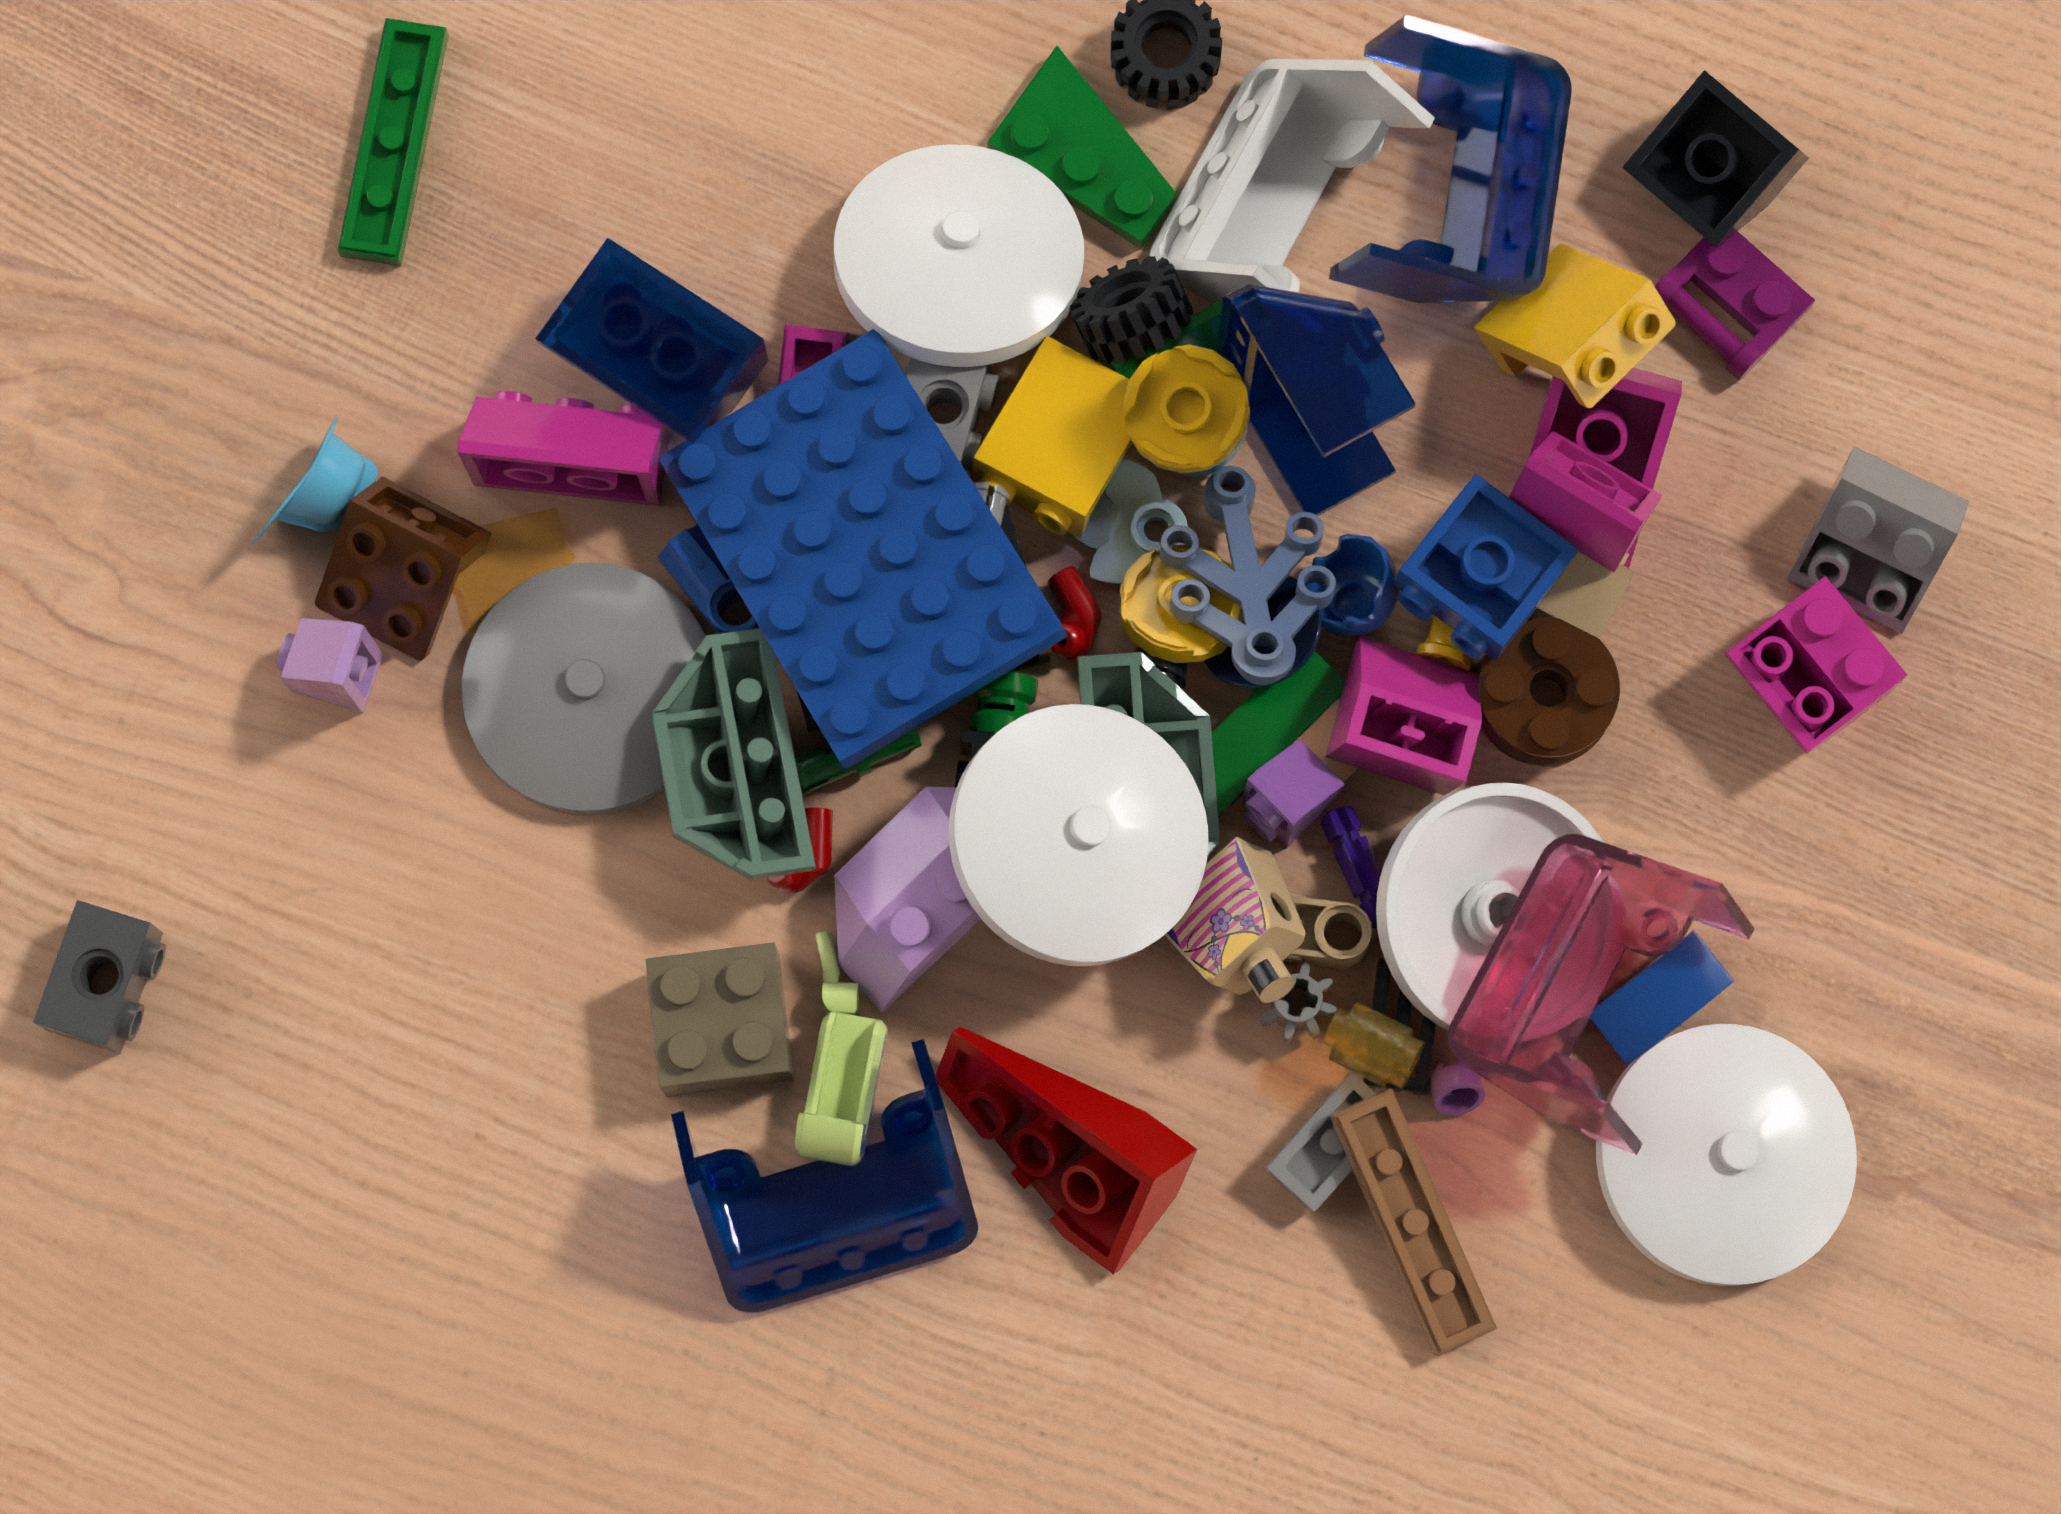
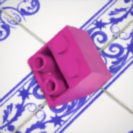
(1816, 665)
(1407, 717)

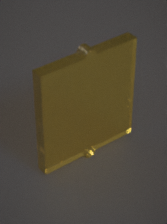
(514, 553)

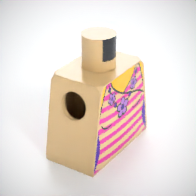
(1241, 924)

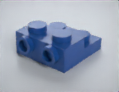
(1483, 569)

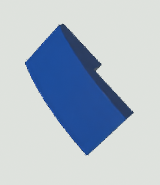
(1660, 997)

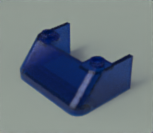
(1503, 174)
(1314, 389)
(832, 1221)

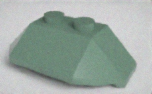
(1141, 691)
(733, 759)

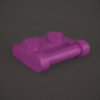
(1743, 286)

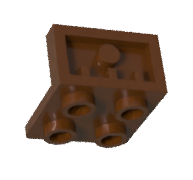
(398, 565)

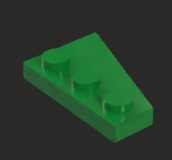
(1085, 152)

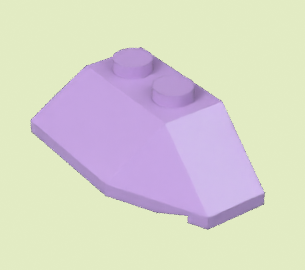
(901, 901)

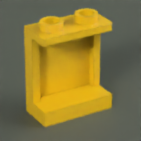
(1579, 325)
(1057, 438)

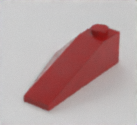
(1086, 1153)

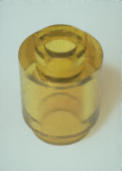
(1373, 1045)

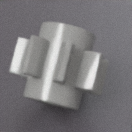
(1312, 996)

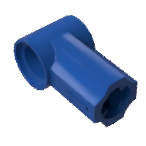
(702, 577)

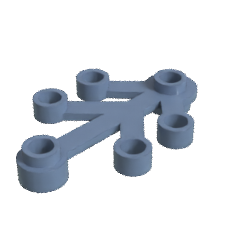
(1247, 581)

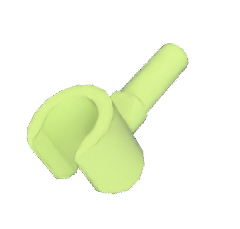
(835, 995)

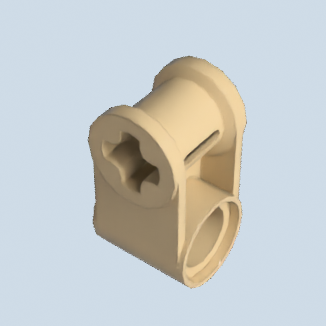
(1316, 918)

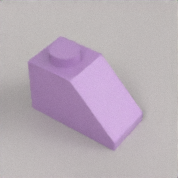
(330, 662)

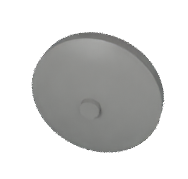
(569, 685)

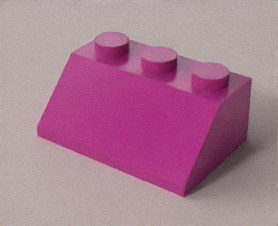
(564, 449)

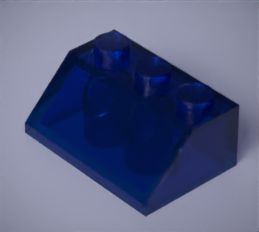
(654, 342)

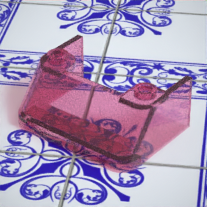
(1555, 962)

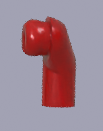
(1079, 616)
(820, 831)

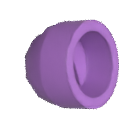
(1456, 1089)

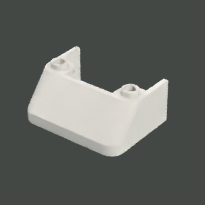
(1271, 165)

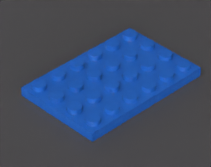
(862, 548)

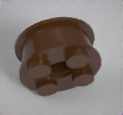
(1556, 733)

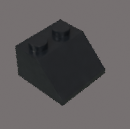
(1714, 161)

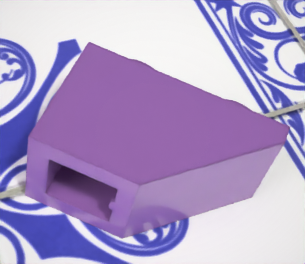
(1289, 794)

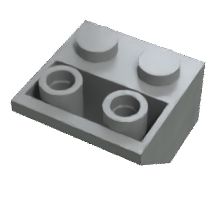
(1880, 538)

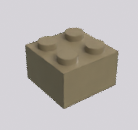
(719, 1019)

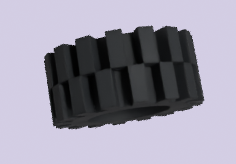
(1158, 82)
(1131, 310)

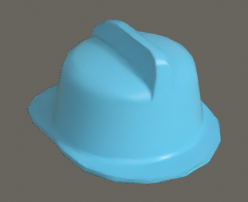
(328, 486)

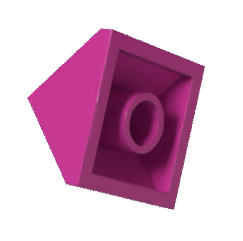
(1584, 499)

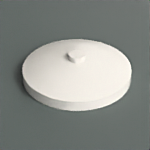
(958, 255)
(1078, 835)
(1456, 882)
(1737, 1158)

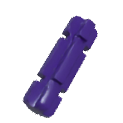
(1354, 857)

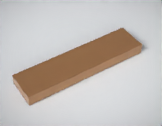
(1413, 1222)

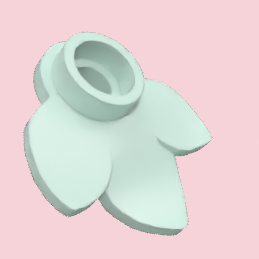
(1120, 521)

